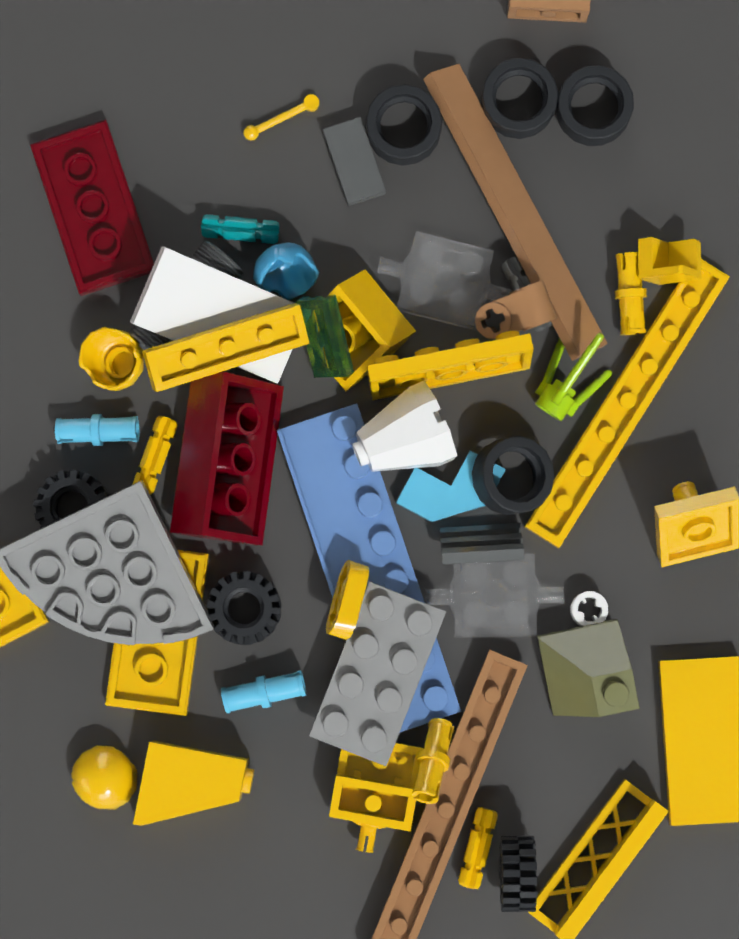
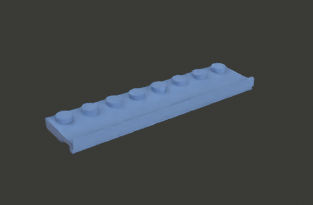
(356, 522)

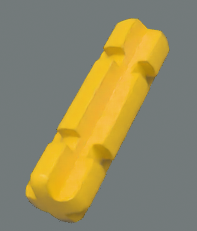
(156, 452)
(478, 848)

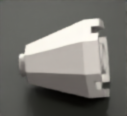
(406, 434)

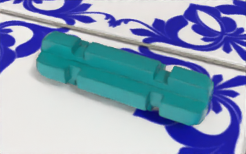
(240, 229)

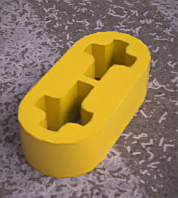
(347, 599)

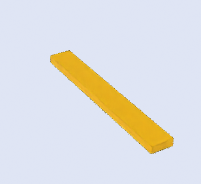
(625, 405)

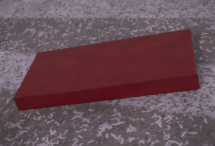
(93, 207)

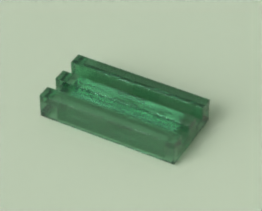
(330, 337)

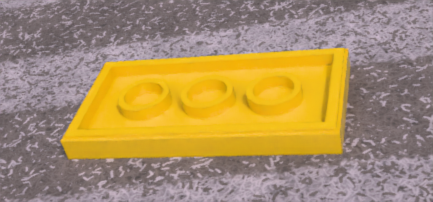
(157, 674)
(701, 739)

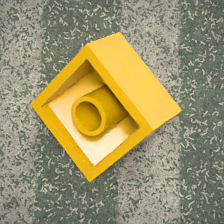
(370, 324)

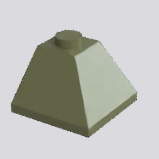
(588, 671)

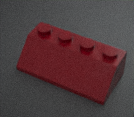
(227, 458)

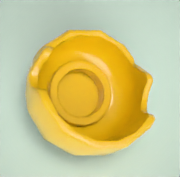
(111, 358)
(104, 777)

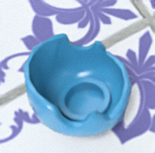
(285, 270)

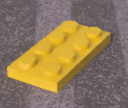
(464, 363)

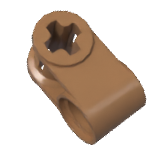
(521, 308)

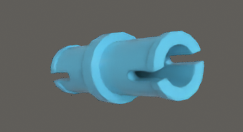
(97, 430)
(263, 691)

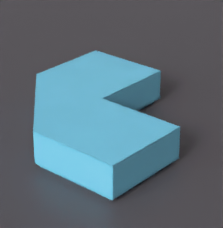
(438, 500)

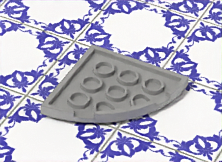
(110, 573)

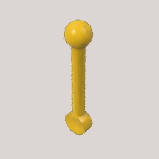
(310, 103)

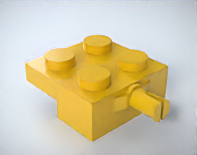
(376, 793)

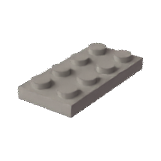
(377, 674)

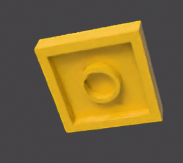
(696, 524)

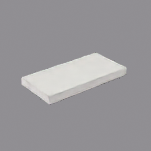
(193, 297)

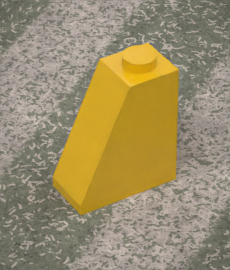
(188, 781)

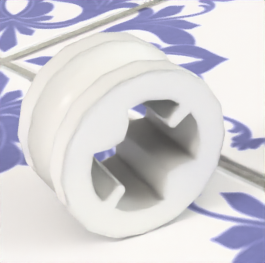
(599, 602)

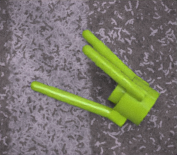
(557, 398)

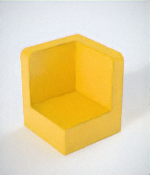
(669, 261)

